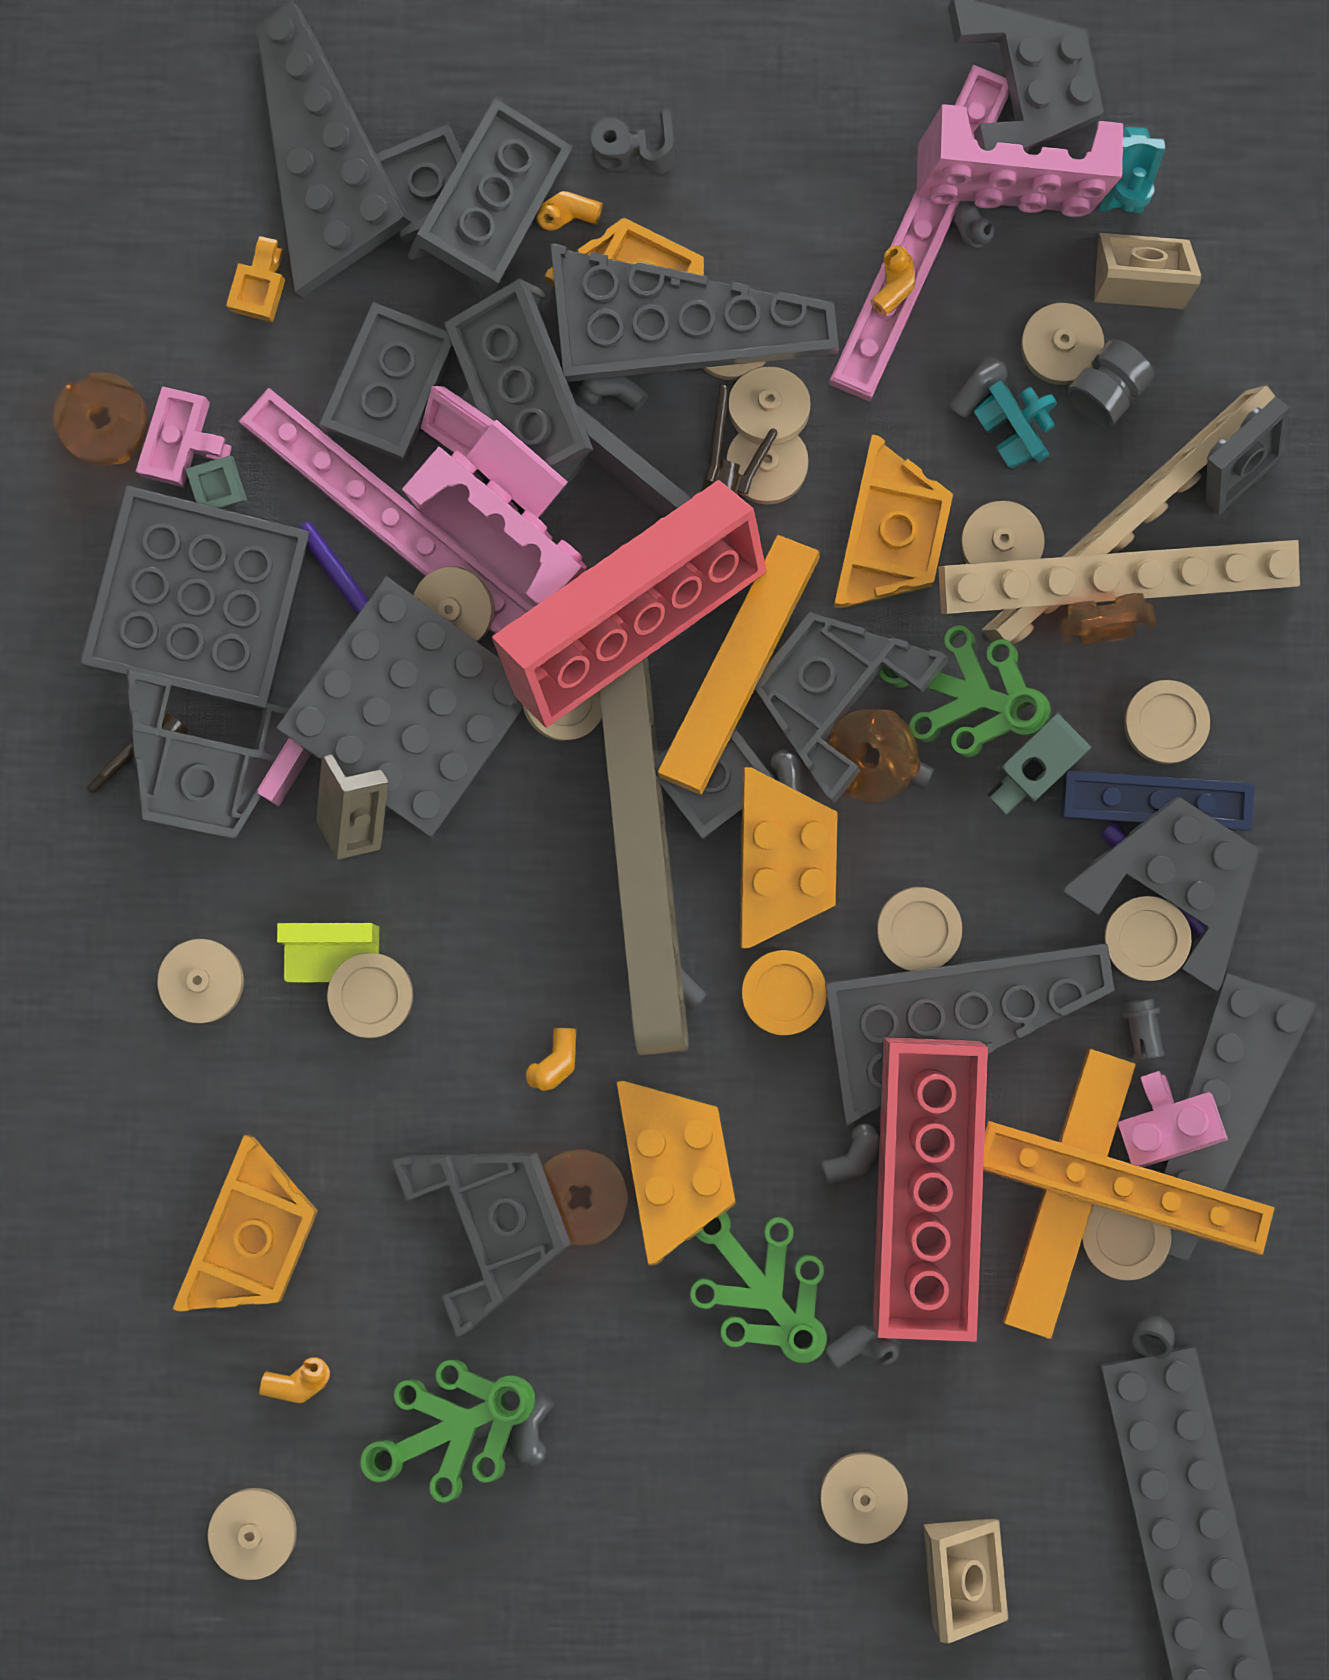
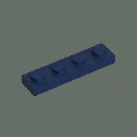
(1138, 797)

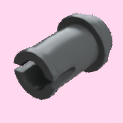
(1144, 1028)

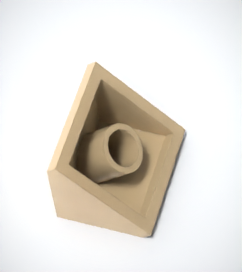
(1145, 271)
(965, 1577)

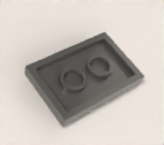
(387, 382)

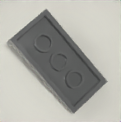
(492, 196)
(518, 372)

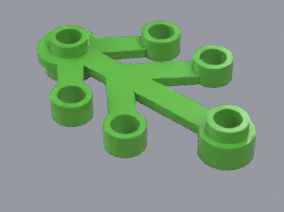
(976, 694)
(766, 1293)
(457, 1427)

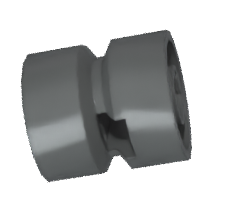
(1114, 379)

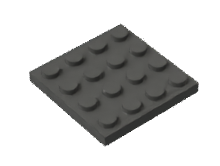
(196, 597)
(409, 701)

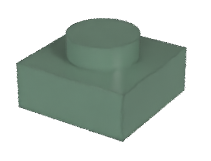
(216, 483)

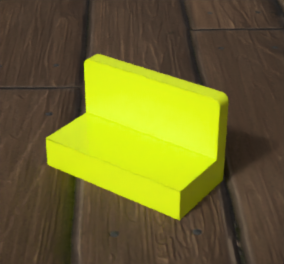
(318, 949)

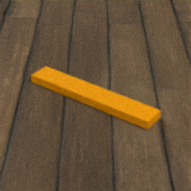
(738, 665)
(1127, 1188)
(1060, 1219)

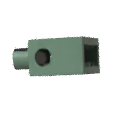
(1054, 748)

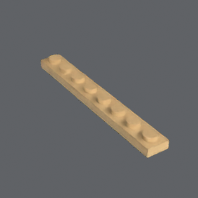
(1142, 505)
(1116, 574)

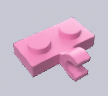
(177, 436)
(1171, 1127)

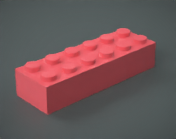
(631, 603)
(930, 1189)

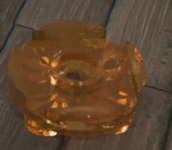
(114, 441)
(1107, 621)
(896, 747)
(608, 1195)

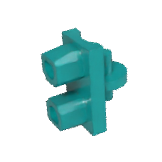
(1139, 168)
(1004, 407)

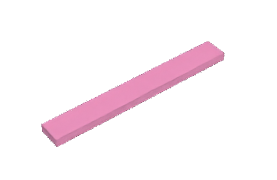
(922, 236)
(371, 500)

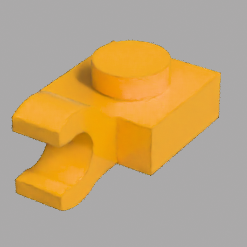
(256, 287)

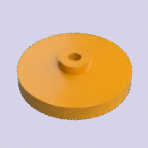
(784, 992)

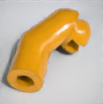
(565, 208)
(899, 280)
(557, 1065)
(298, 1386)

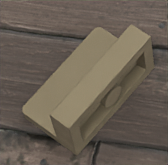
(351, 809)

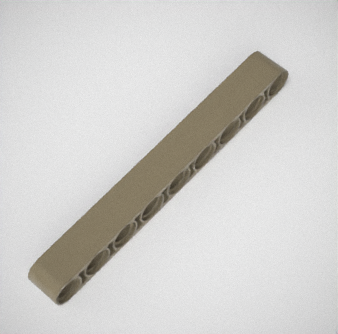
(643, 864)

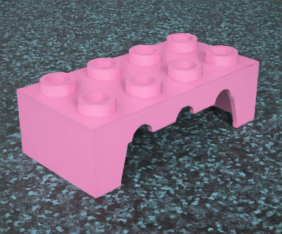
(957, 169)
(491, 528)

